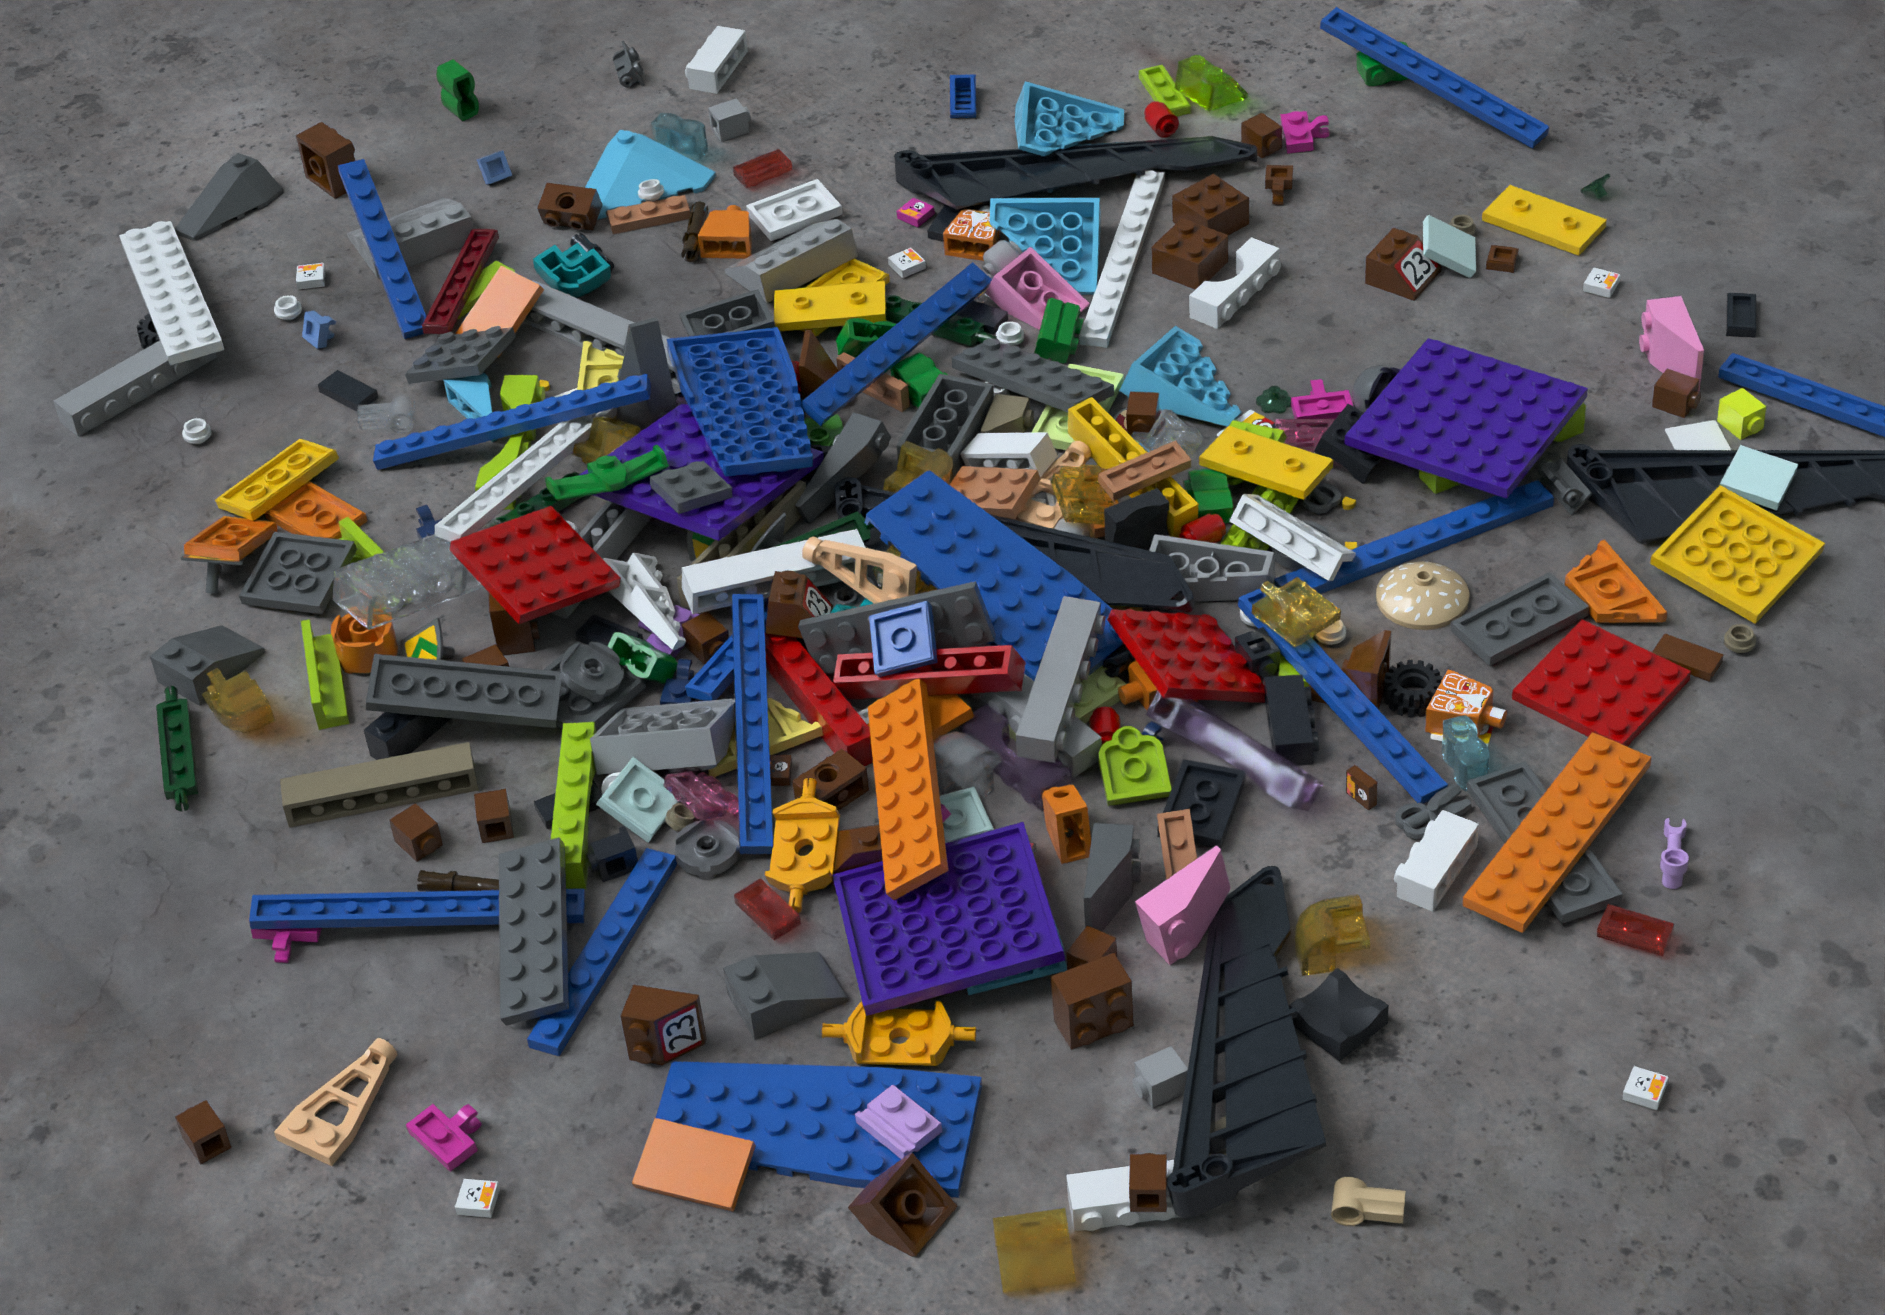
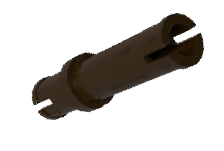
(690, 238)
(453, 882)

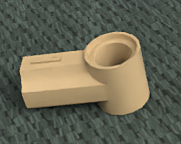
(1357, 1202)

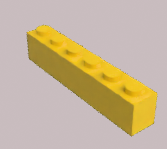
(1114, 446)

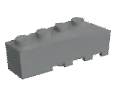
(1216, 569)

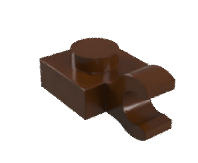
(1278, 179)

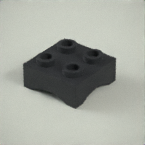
(1333, 446)
(1137, 520)
(1339, 1015)

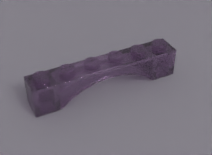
(1267, 768)

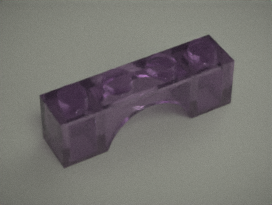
(1025, 775)

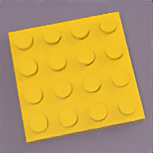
(1737, 554)

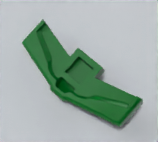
(608, 475)

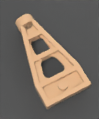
(1043, 514)
(898, 573)
(322, 1139)

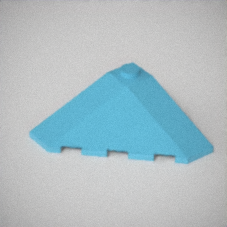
(1059, 120)
(636, 158)
(1059, 230)
(1182, 379)

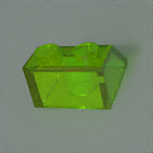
(1207, 84)

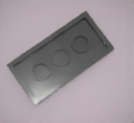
(1519, 618)

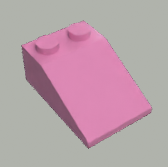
(1026, 287)
(1671, 337)
(1184, 906)

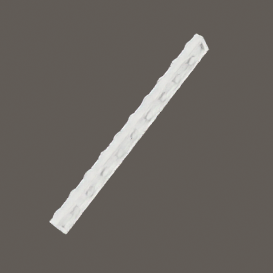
(1122, 259)
(516, 478)

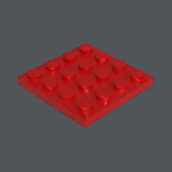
(535, 564)
(1187, 656)
(1601, 684)

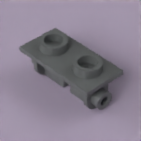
(627, 66)
(1564, 484)

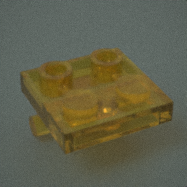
(1080, 494)
(1295, 611)
(1033, 1250)

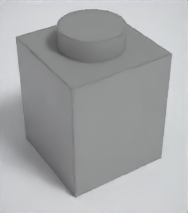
(729, 119)
(1160, 1077)

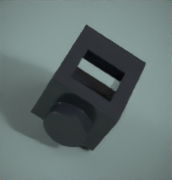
(1264, 658)
(613, 855)

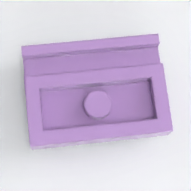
(898, 1122)

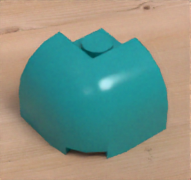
(572, 271)

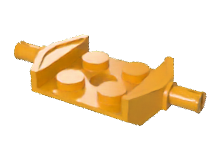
(801, 824)
(872, 1035)

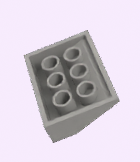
(423, 232)
(796, 259)
(666, 736)

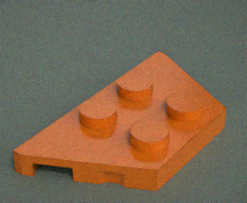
(1613, 589)

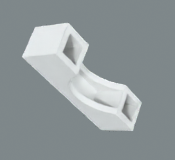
(1218, 301)

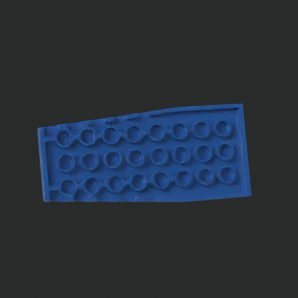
(744, 399)
(963, 544)
(807, 1116)

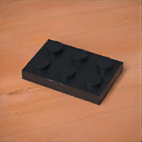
(1210, 795)

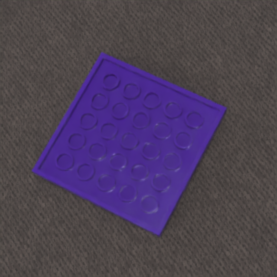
(1466, 417)
(684, 443)
(953, 932)

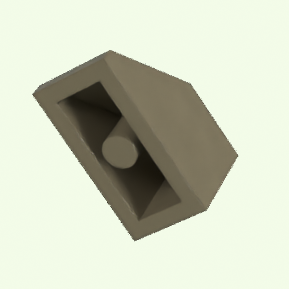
(1008, 415)

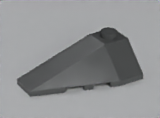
(232, 191)
(646, 355)
(850, 456)

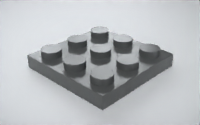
(460, 354)
(297, 572)
(579, 709)

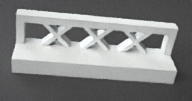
(1290, 536)

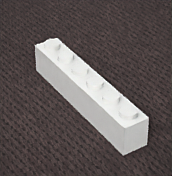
(713, 582)

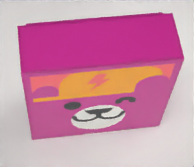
(915, 212)

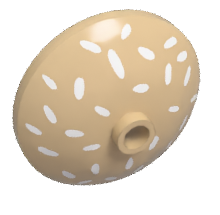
(1422, 595)

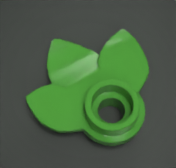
(824, 434)

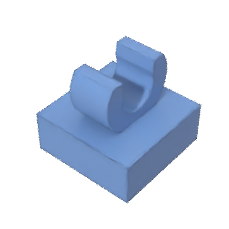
(494, 167)
(317, 329)

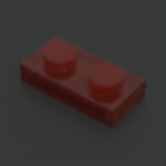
(762, 168)
(767, 909)
(1635, 930)

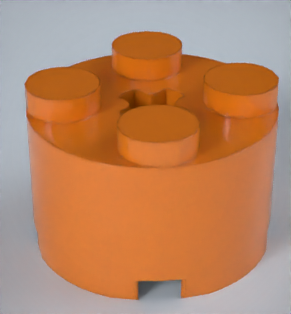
(357, 644)

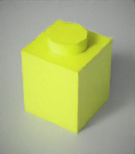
(1741, 413)

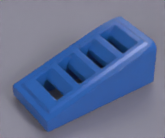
(963, 83)

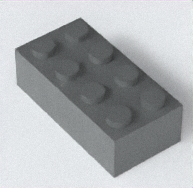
(950, 417)

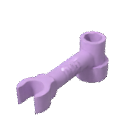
(1673, 859)

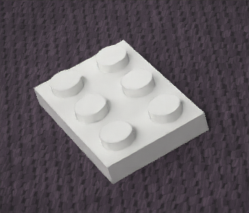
(794, 209)

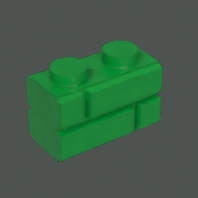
(1057, 331)

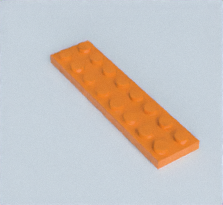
(907, 789)
(1556, 832)

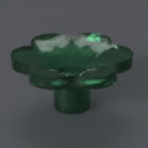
(1597, 187)
(1274, 400)

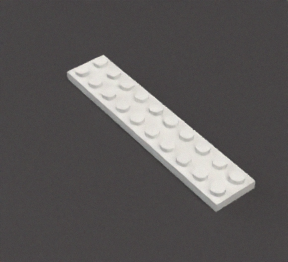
(171, 293)

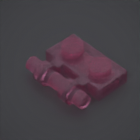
(1303, 431)
(701, 795)

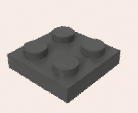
(691, 487)

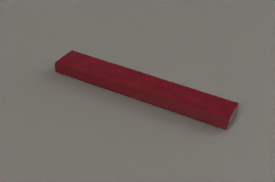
(460, 281)

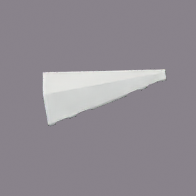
(646, 597)

